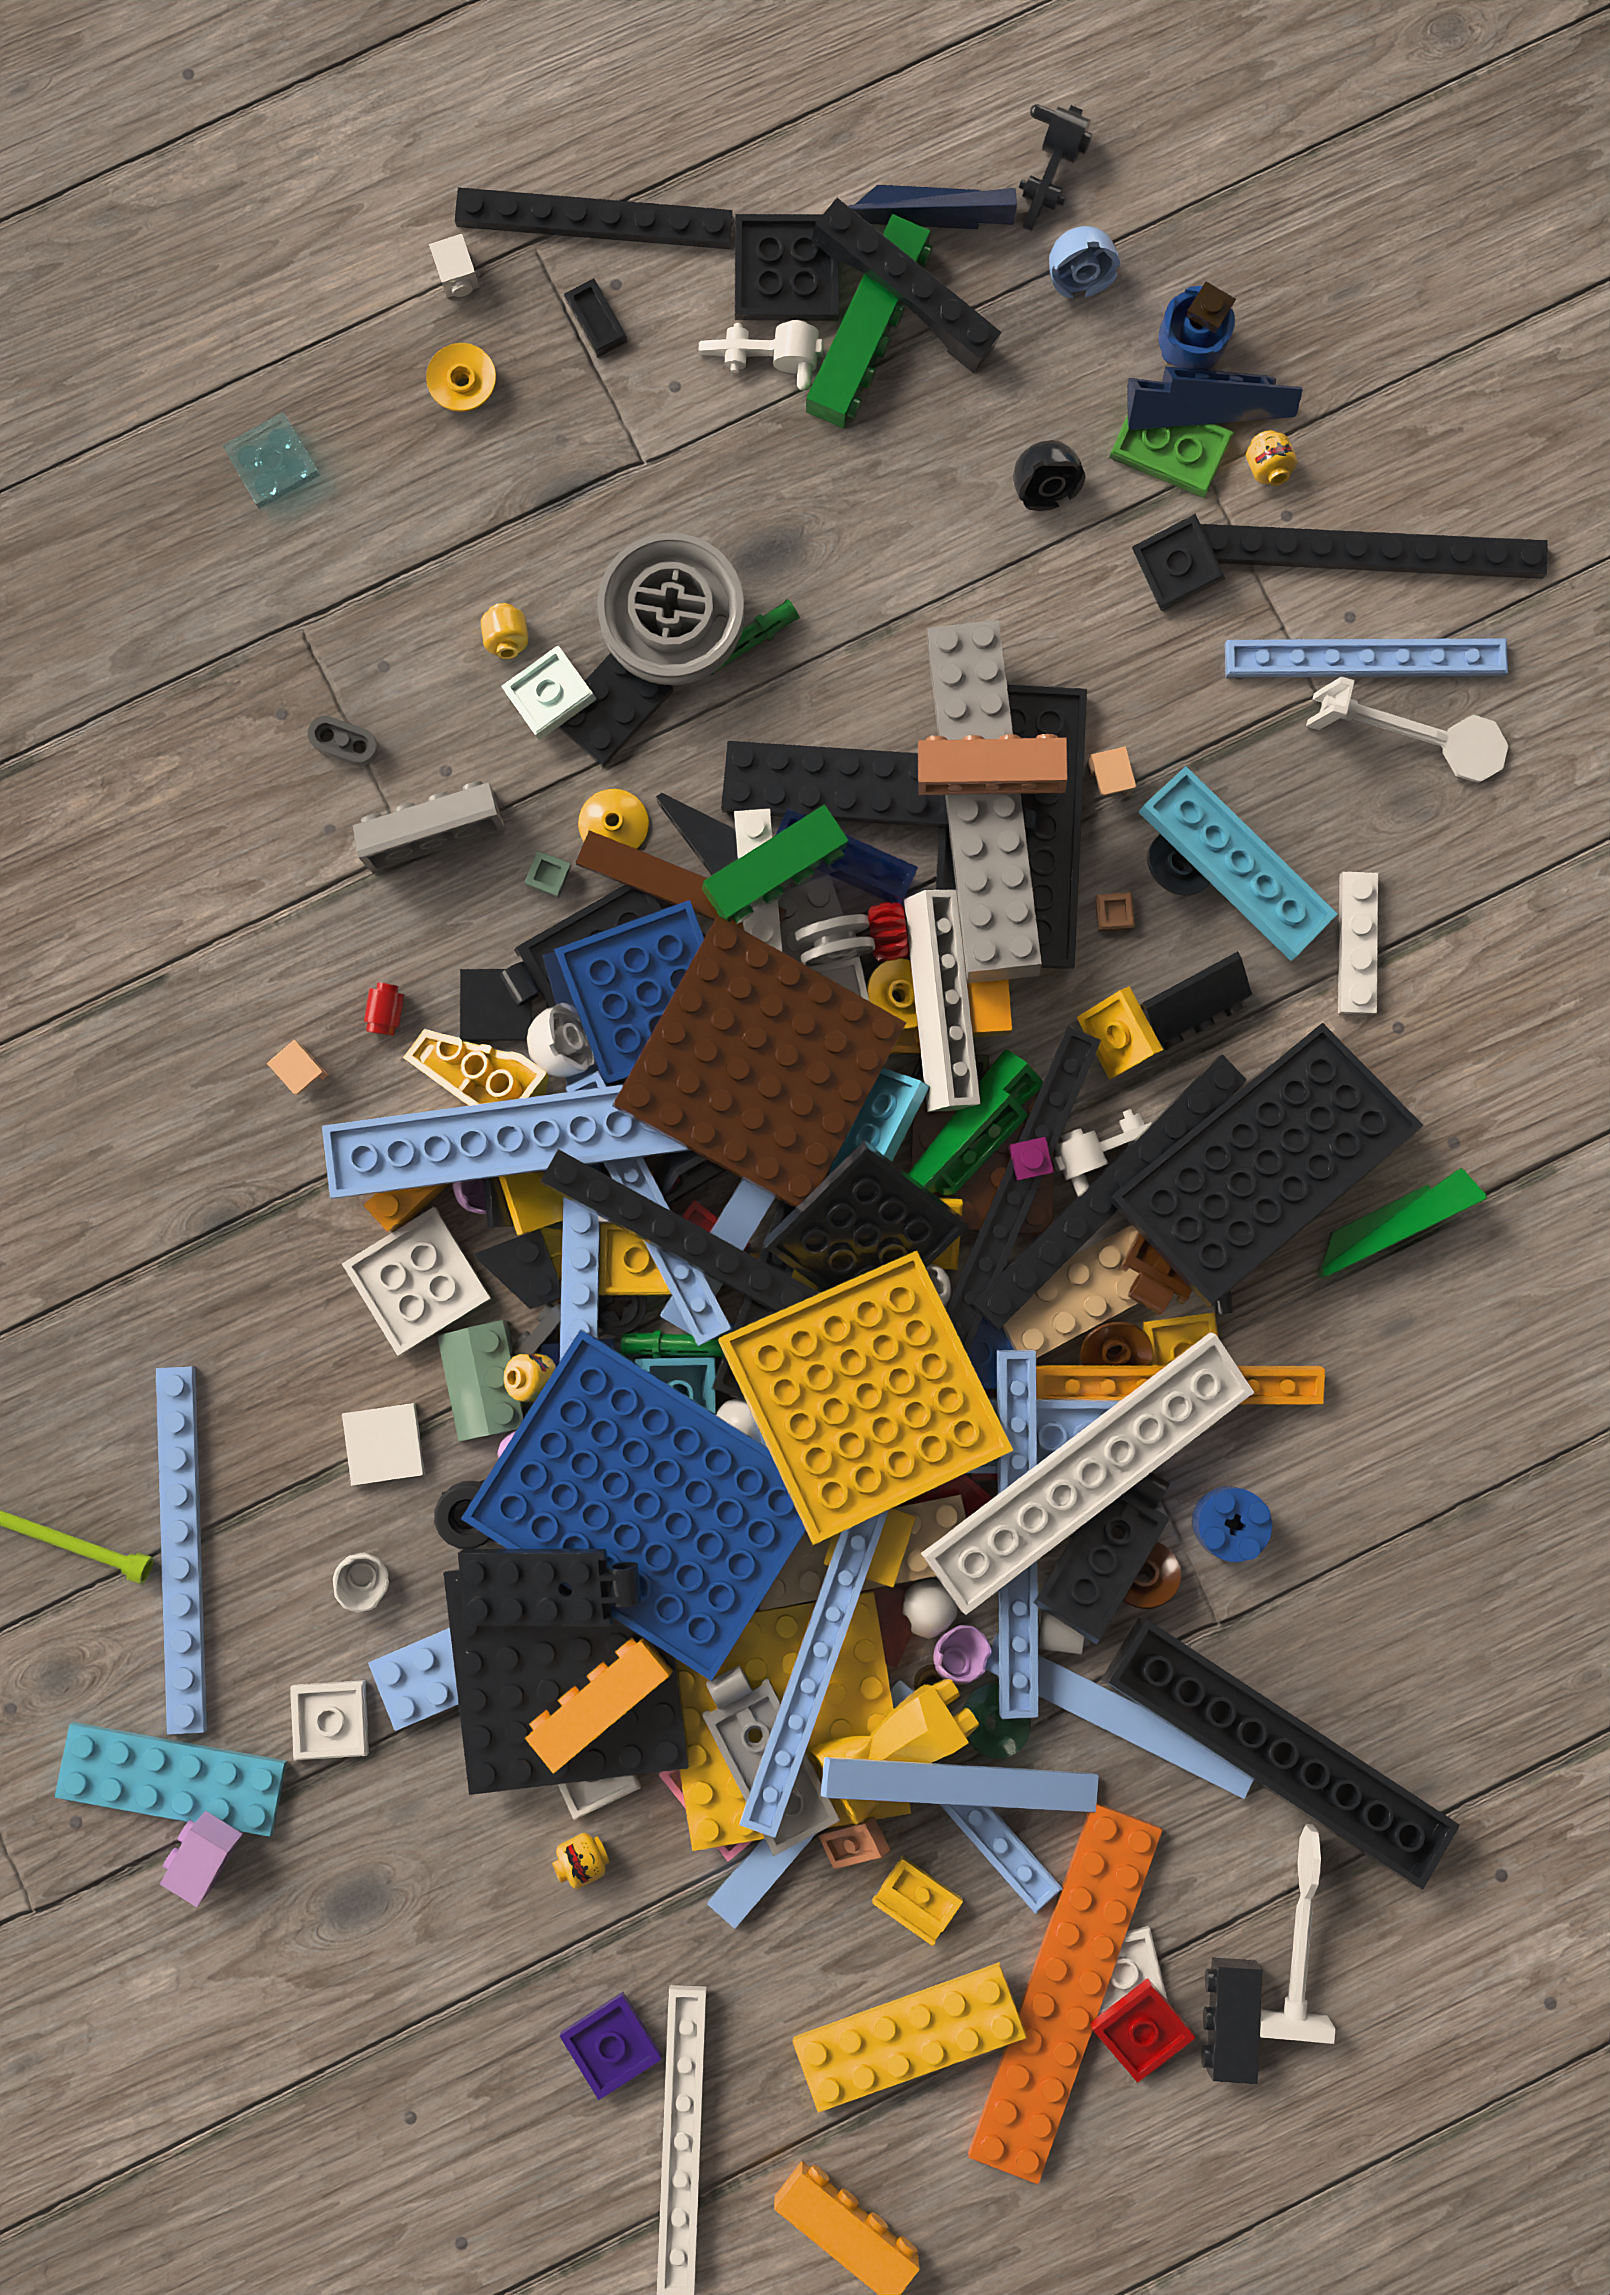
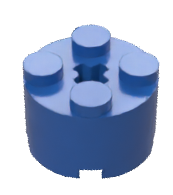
(1183, 343)
(1238, 1543)

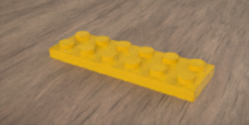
(909, 2037)

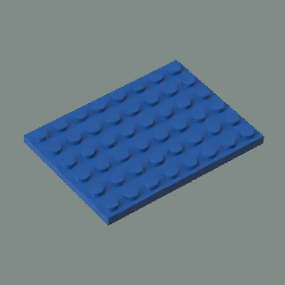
(656, 1483)

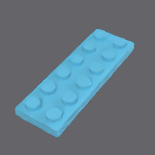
(1238, 863)
(170, 1778)

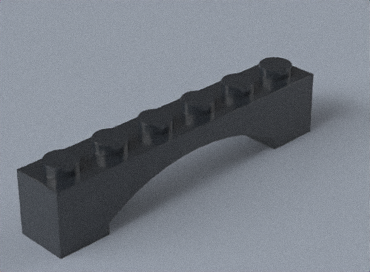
(857, 243)

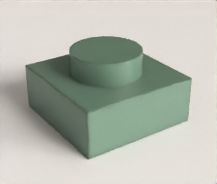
(548, 874)

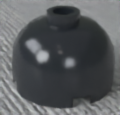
(1047, 474)

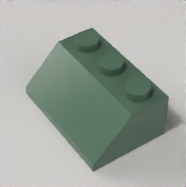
(474, 1376)

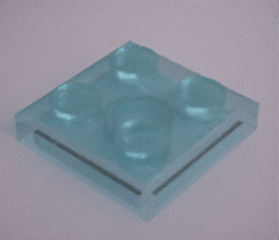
(271, 460)

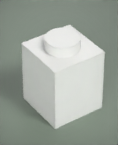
(454, 266)

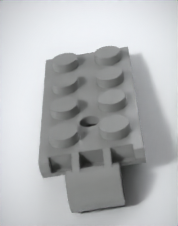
(736, 1715)

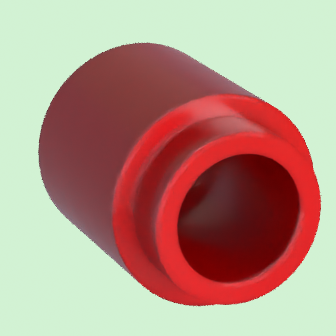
(383, 1009)

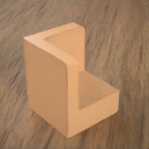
(1112, 772)
(296, 1067)

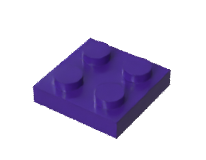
(610, 2045)

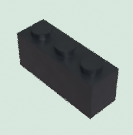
(1232, 2020)

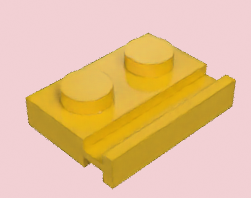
(917, 1900)

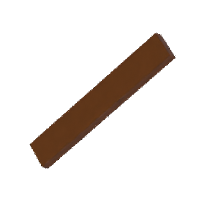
(648, 874)

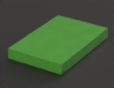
(1175, 454)

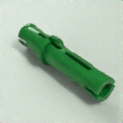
(764, 628)
(666, 1344)

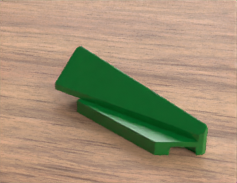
(980, 1129)
(1399, 1220)

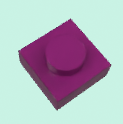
(1031, 1158)

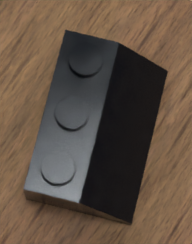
(1198, 1000)

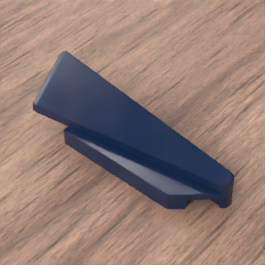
(938, 206)
(1207, 398)

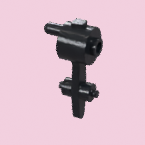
(1064, 140)

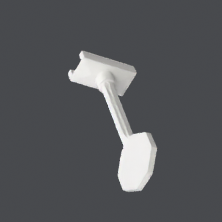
(1470, 747)
(1294, 2021)

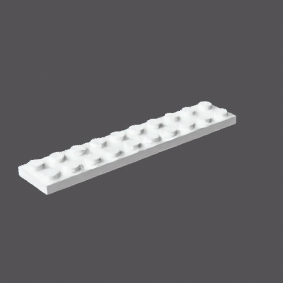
(1087, 1473)

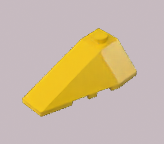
(476, 1071)

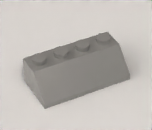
(428, 827)

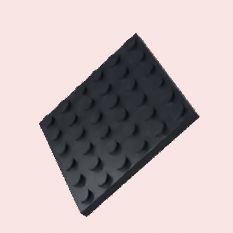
(520, 1671)

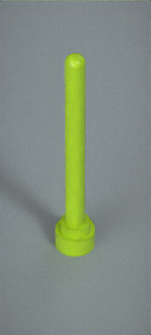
(135, 1567)

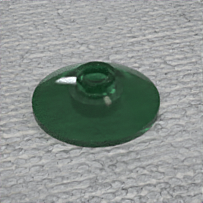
(1008, 1734)

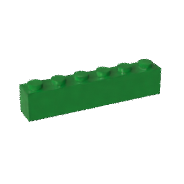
(863, 334)

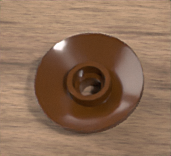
(1132, 1350)
(1164, 1581)

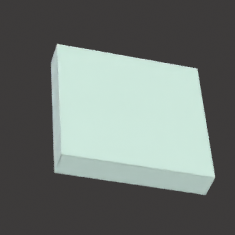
(548, 692)

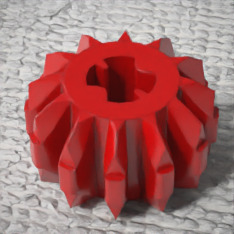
(888, 931)

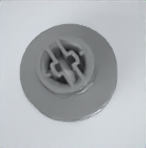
(663, 576)

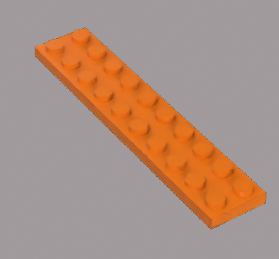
(1065, 1992)

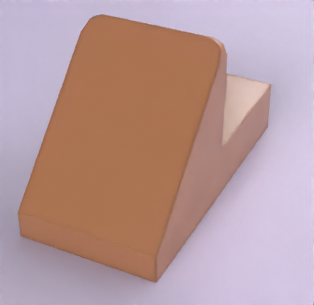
(854, 1843)

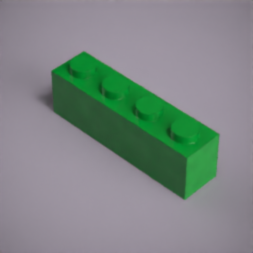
(774, 865)

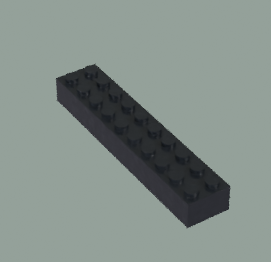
(1280, 1752)

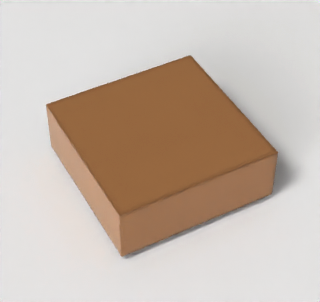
(1114, 911)

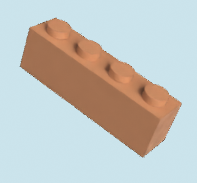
(992, 765)

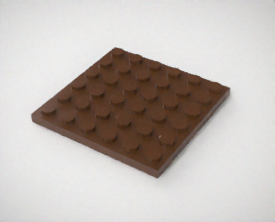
(759, 1063)

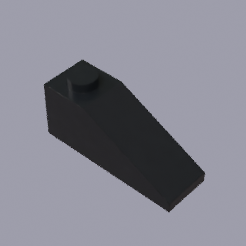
(707, 837)

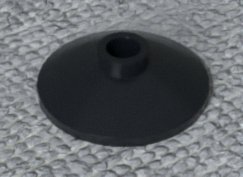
(1160, 861)

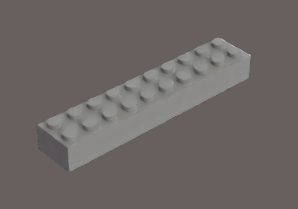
(984, 828)

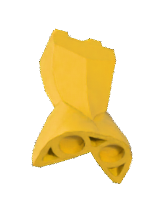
(912, 1732)

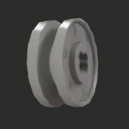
(835, 940)

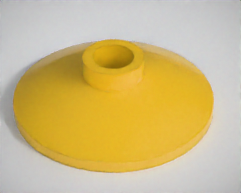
(460, 362)
(631, 812)
(891, 977)

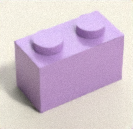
(200, 1859)

